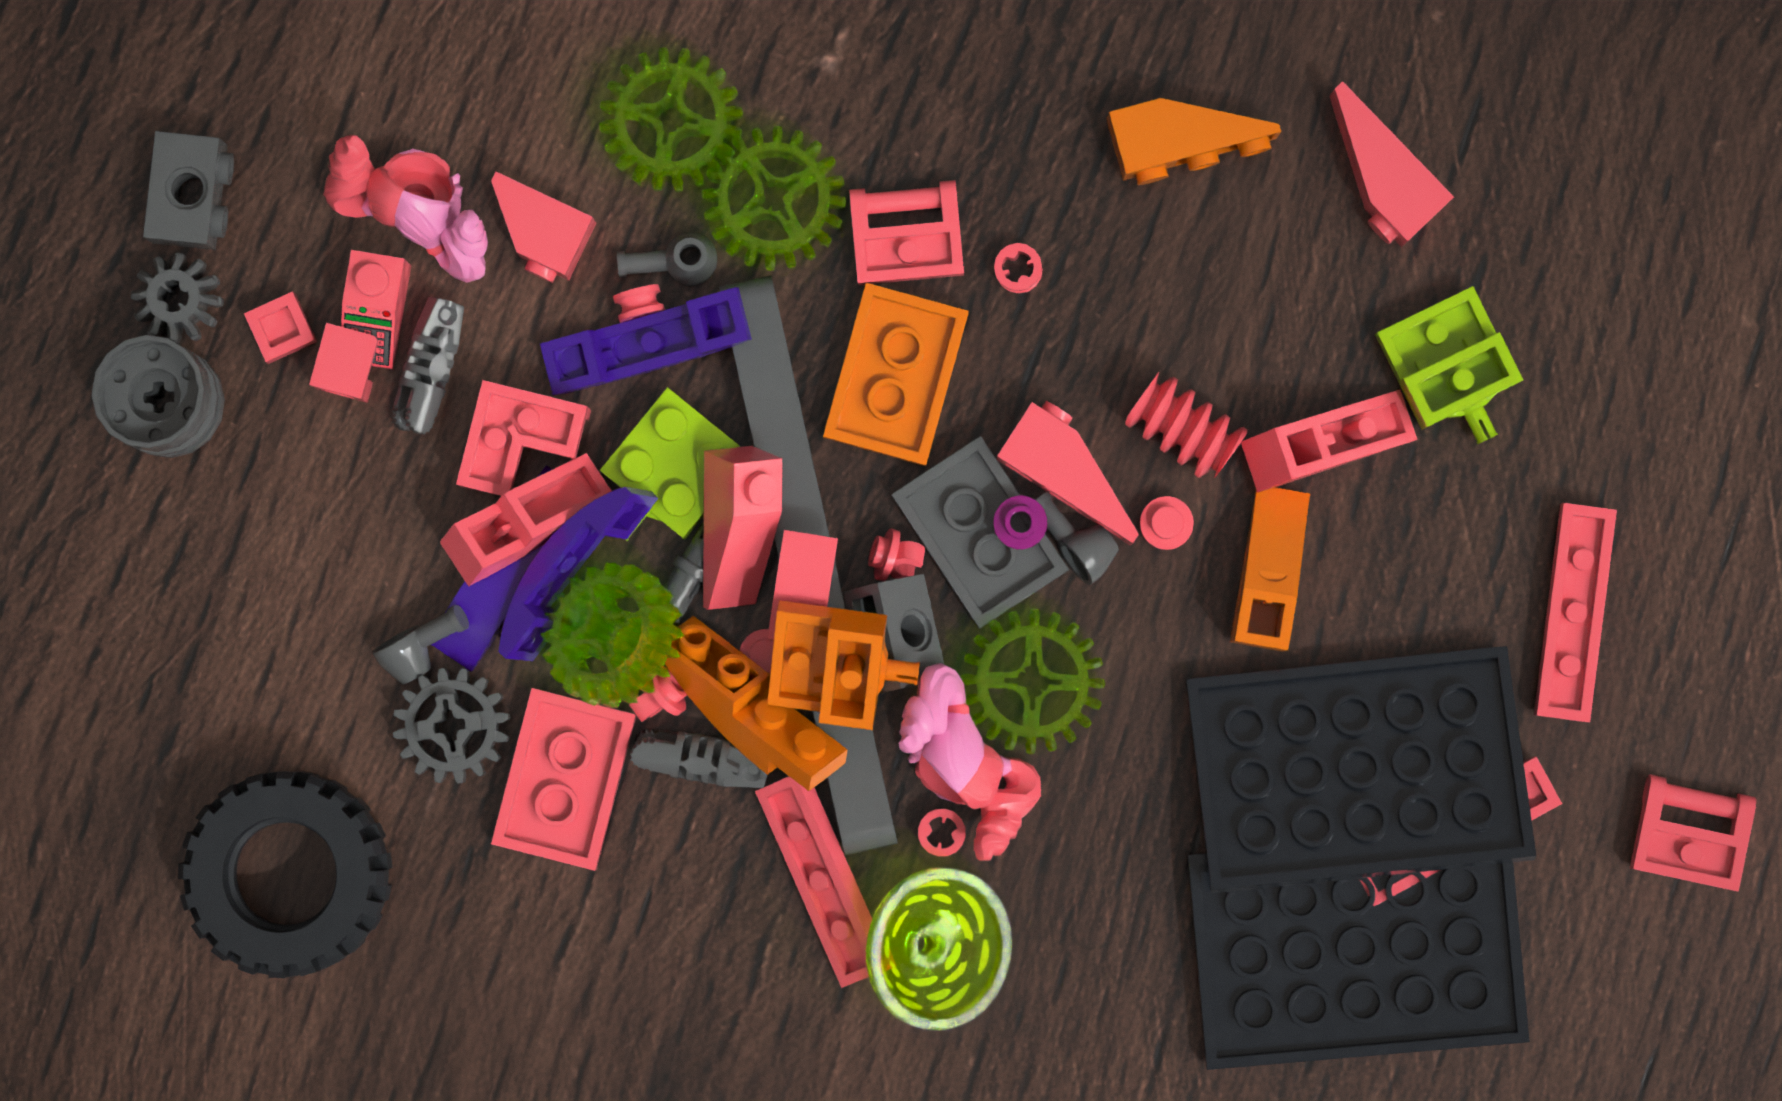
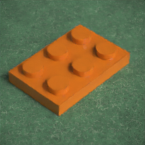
(895, 374)

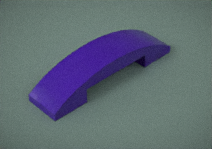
(646, 342)
(562, 557)
(486, 610)

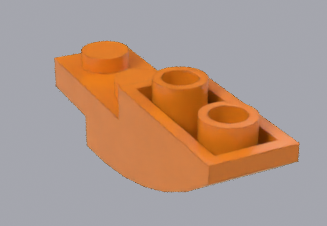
(735, 699)

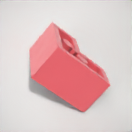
(506, 423)

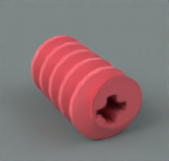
(1185, 426)

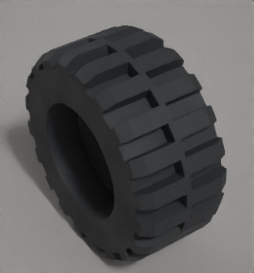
(212, 873)

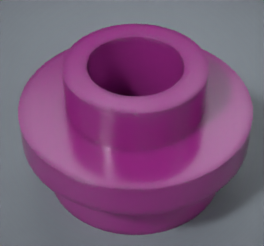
(1012, 538)

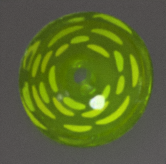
(962, 953)

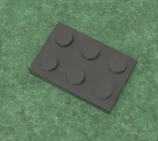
(954, 519)

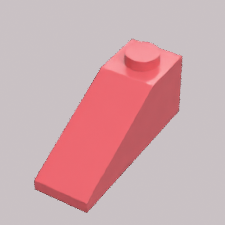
(1389, 177)
(1328, 440)
(1059, 462)
(739, 523)

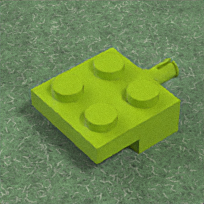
(1450, 362)
(668, 459)

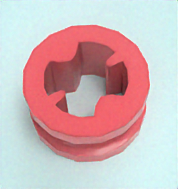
(1012, 253)
(638, 302)
(957, 834)

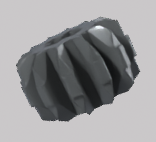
(191, 283)

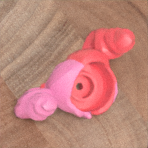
(415, 197)
(961, 766)

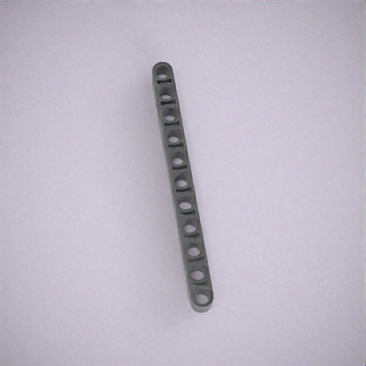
(780, 430)

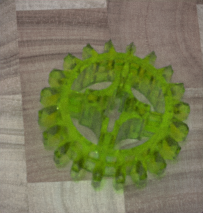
(645, 113)
(794, 184)
(1033, 644)
(635, 648)

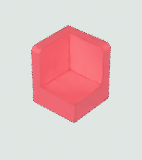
(344, 363)

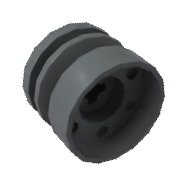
(142, 372)

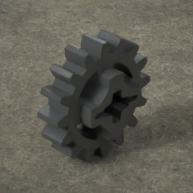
(454, 751)

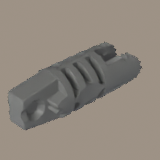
(428, 365)
(695, 758)

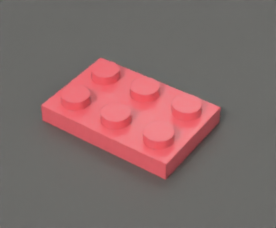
(563, 779)

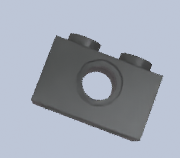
(173, 162)
(910, 621)

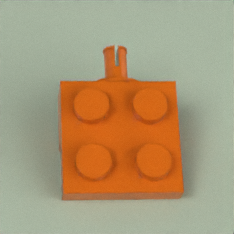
(833, 663)

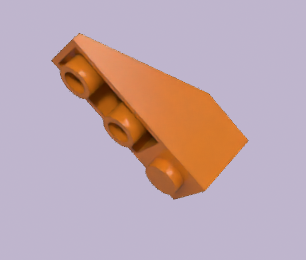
(1174, 133)
(1271, 570)

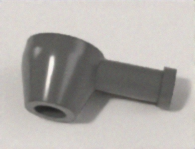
(670, 260)
(1086, 550)
(407, 653)

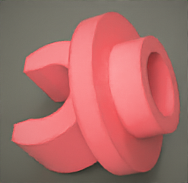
(893, 557)
(668, 696)

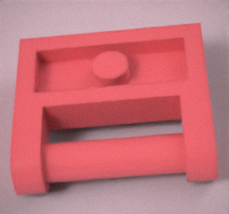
(907, 250)
(1687, 850)

